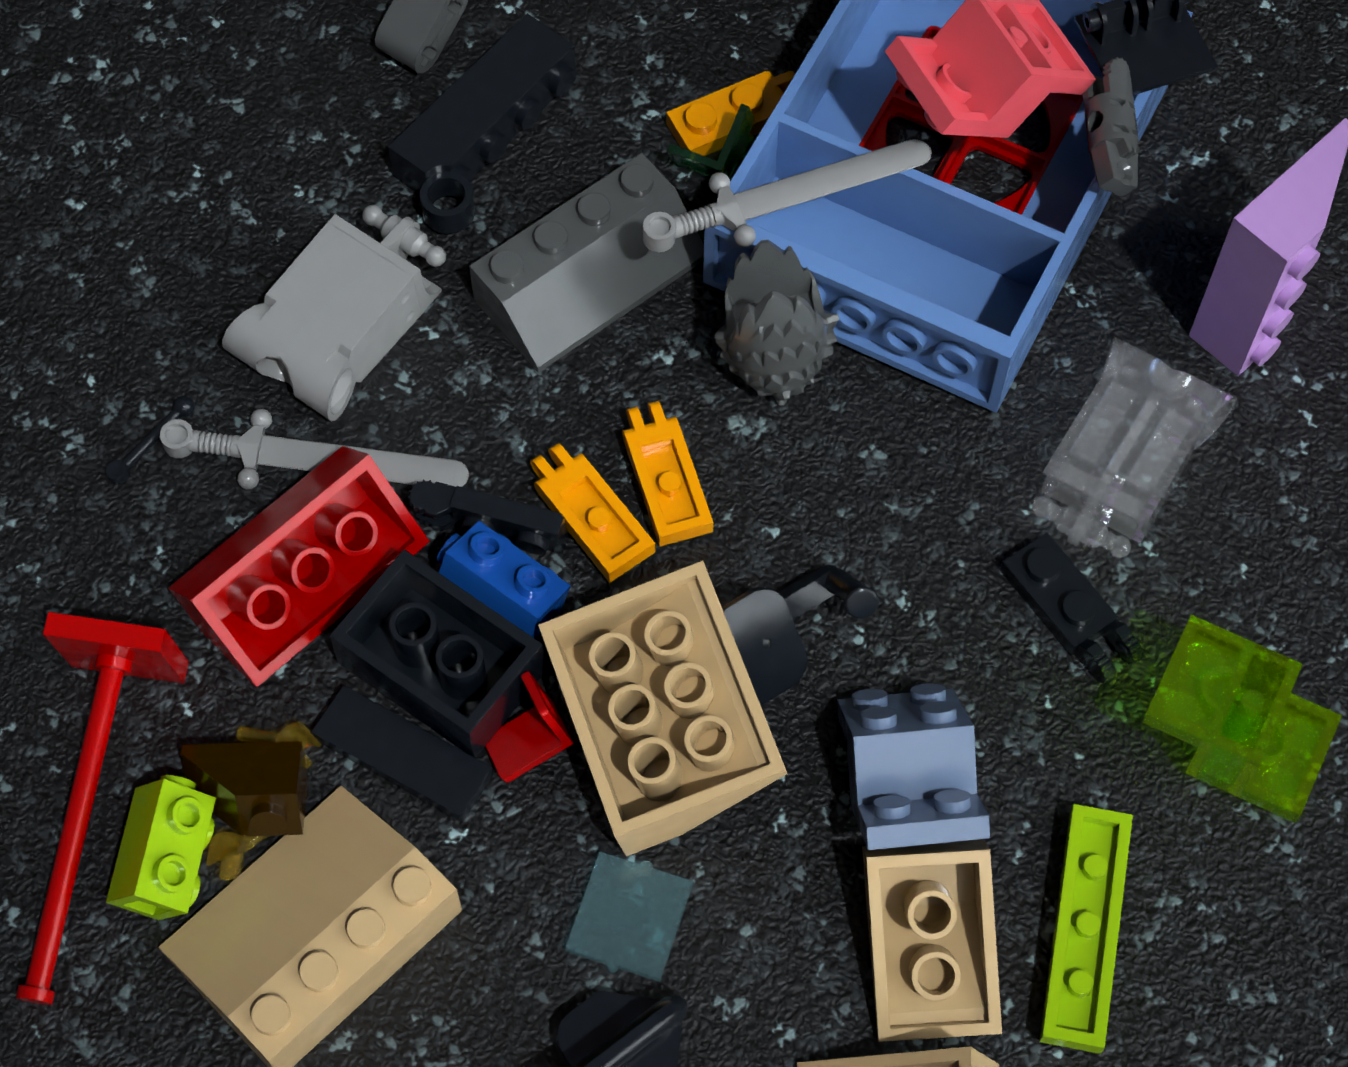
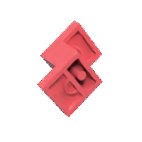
(989, 67)

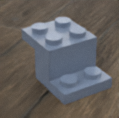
(912, 767)

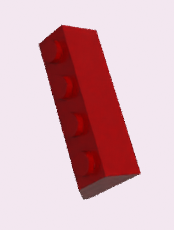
(299, 564)

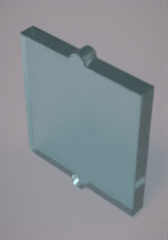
(629, 916)

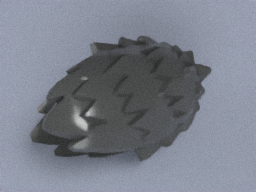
(775, 323)

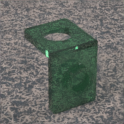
(733, 152)

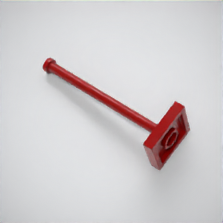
(116, 652)

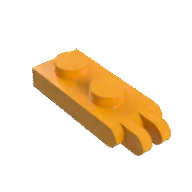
(706, 122)
(666, 476)
(592, 512)

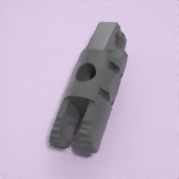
(1113, 128)

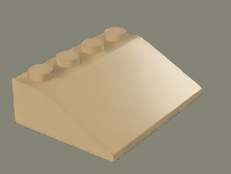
(662, 706)
(312, 929)

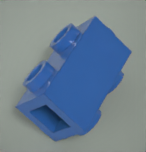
(503, 577)

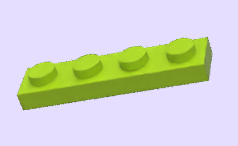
(1086, 929)

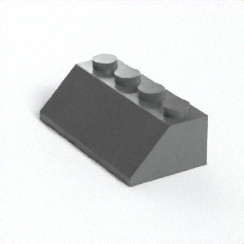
(583, 264)

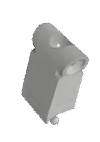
(338, 309)

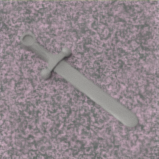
(734, 209)
(260, 449)

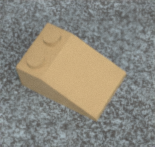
(932, 940)

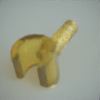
(292, 732)
(231, 850)

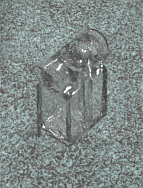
(1128, 449)

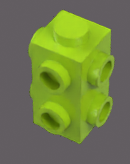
(162, 848)

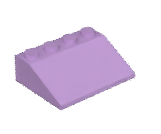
(1267, 257)

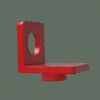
(529, 737)

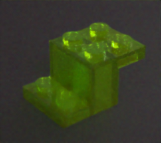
(1242, 718)

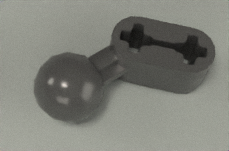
(418, 30)

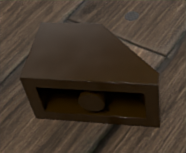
(255, 784)

